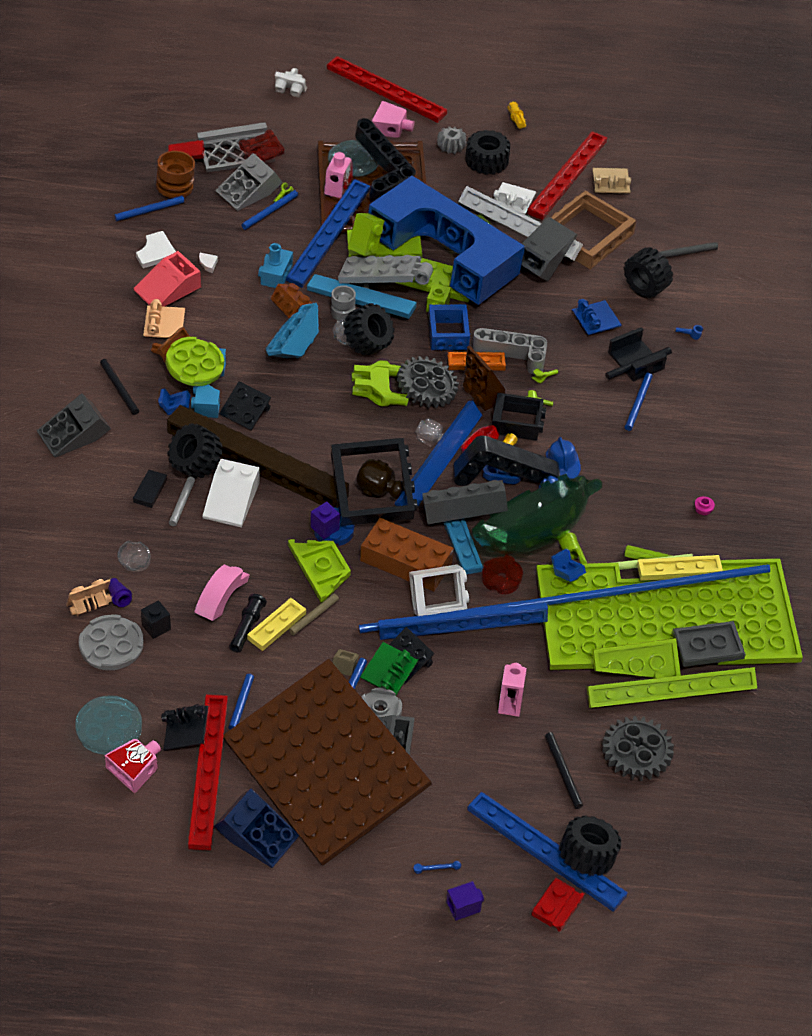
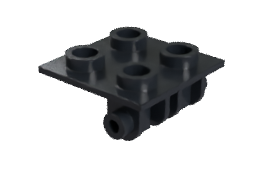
(245, 405)
(410, 642)
(185, 726)

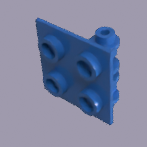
(595, 316)

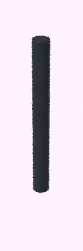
(626, 368)
(119, 386)
(564, 770)

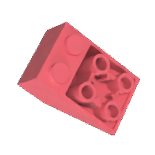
(169, 280)

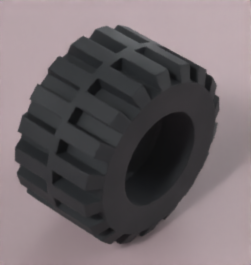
(487, 152)
(648, 272)
(368, 329)
(196, 439)
(590, 845)

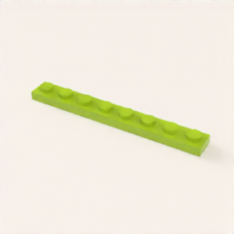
(671, 687)

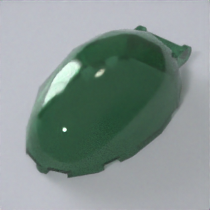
(537, 516)

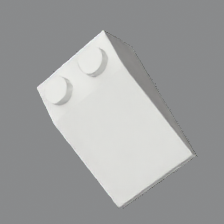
(231, 492)

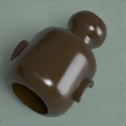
(378, 479)

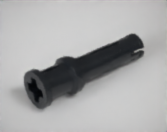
(249, 616)

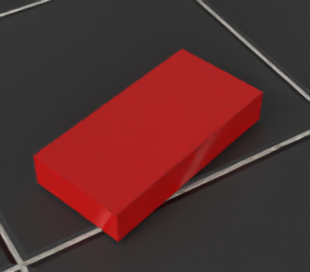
(193, 148)

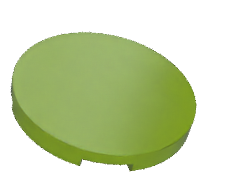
(194, 361)

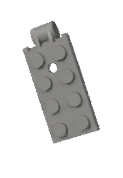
(385, 269)

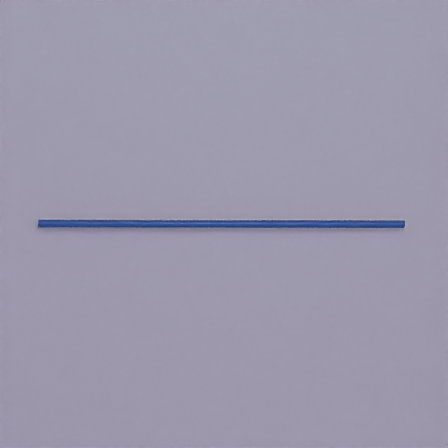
(616, 590)

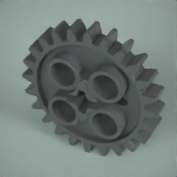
(427, 381)
(638, 748)

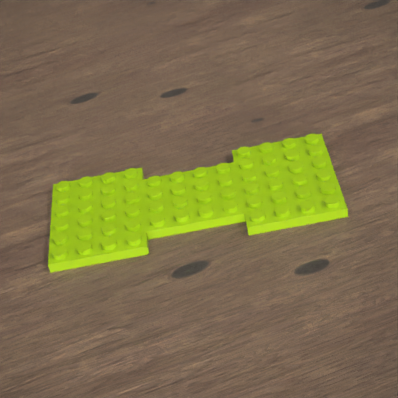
(754, 602)

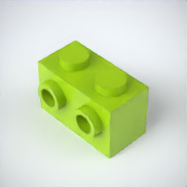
(366, 234)

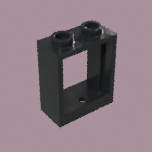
(521, 405)

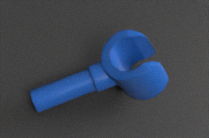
(695, 333)

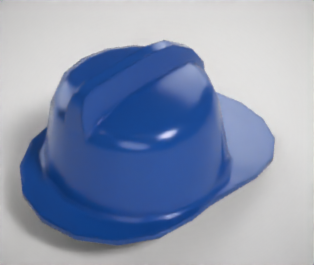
(567, 457)

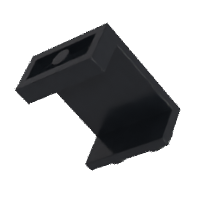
(629, 348)

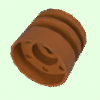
(175, 174)

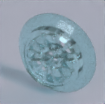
(362, 161)

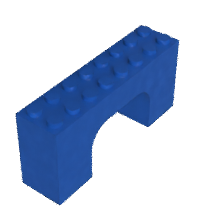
(486, 254)

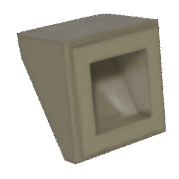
(345, 661)

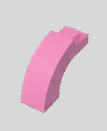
(218, 590)

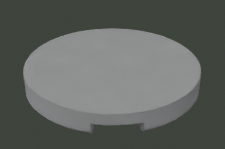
(111, 642)

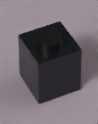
(155, 619)

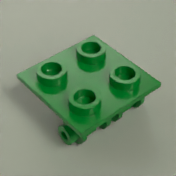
(389, 668)

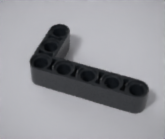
(386, 155)
(503, 456)

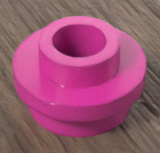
(704, 505)

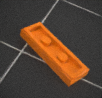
(494, 360)

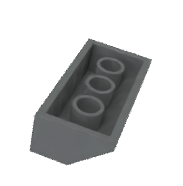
(465, 501)

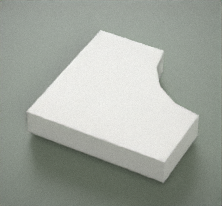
(155, 250)

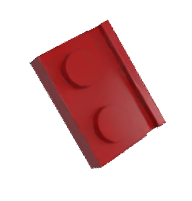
(557, 904)

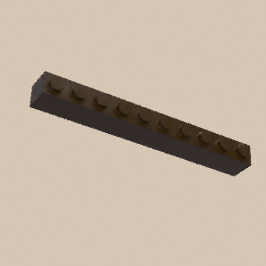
(272, 464)

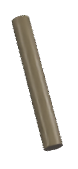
(313, 614)

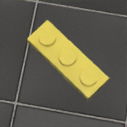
(276, 624)

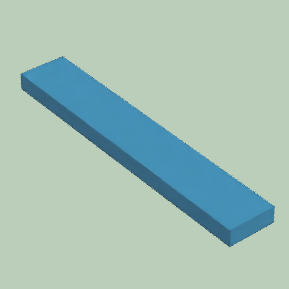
(392, 304)

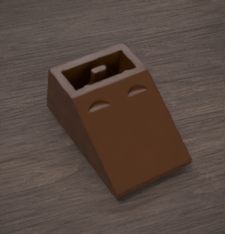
(481, 381)

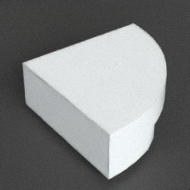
(208, 261)

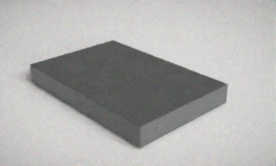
(708, 643)

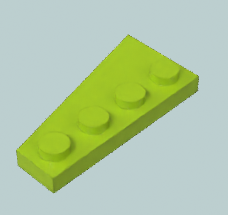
(645, 659)

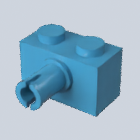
(276, 266)

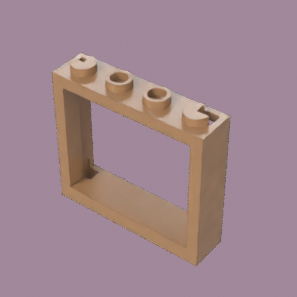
(624, 224)

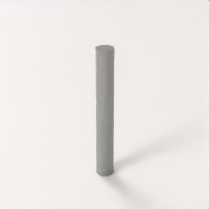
(181, 501)

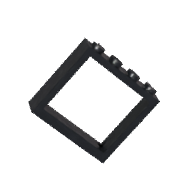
(372, 515)

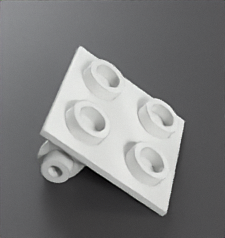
(514, 197)

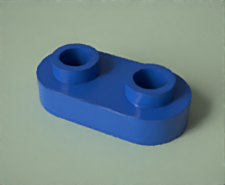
(492, 473)

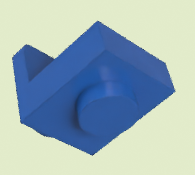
(171, 402)
(566, 567)

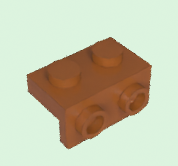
(289, 298)

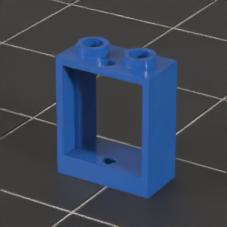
(448, 314)

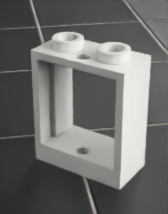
(417, 591)

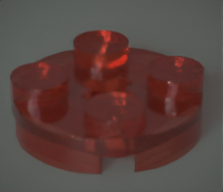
(504, 565)

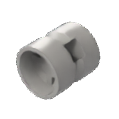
(342, 301)

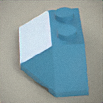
(295, 333)

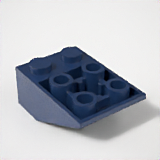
(257, 828)

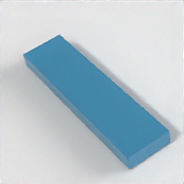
(463, 546)

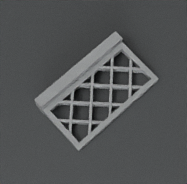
(231, 137)

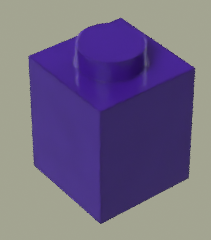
(325, 520)
(464, 900)

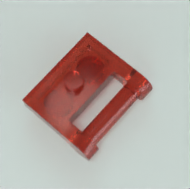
(265, 150)

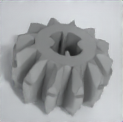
(451, 140)

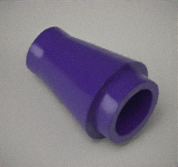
(119, 593)

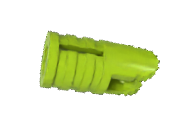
(570, 542)

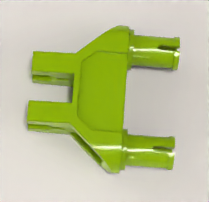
(374, 383)

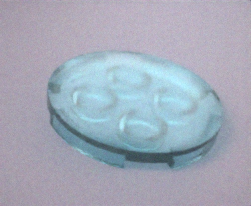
(108, 723)

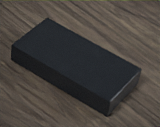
(150, 488)

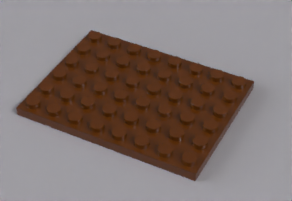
(326, 761)

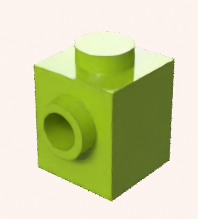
(438, 295)

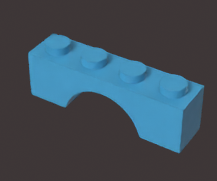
(207, 398)

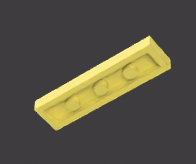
(677, 567)

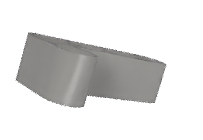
(514, 345)

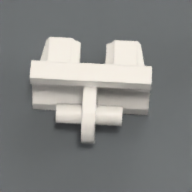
(290, 80)

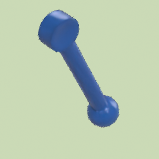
(418, 868)

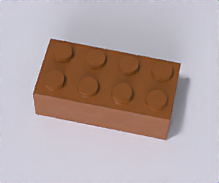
(404, 551)

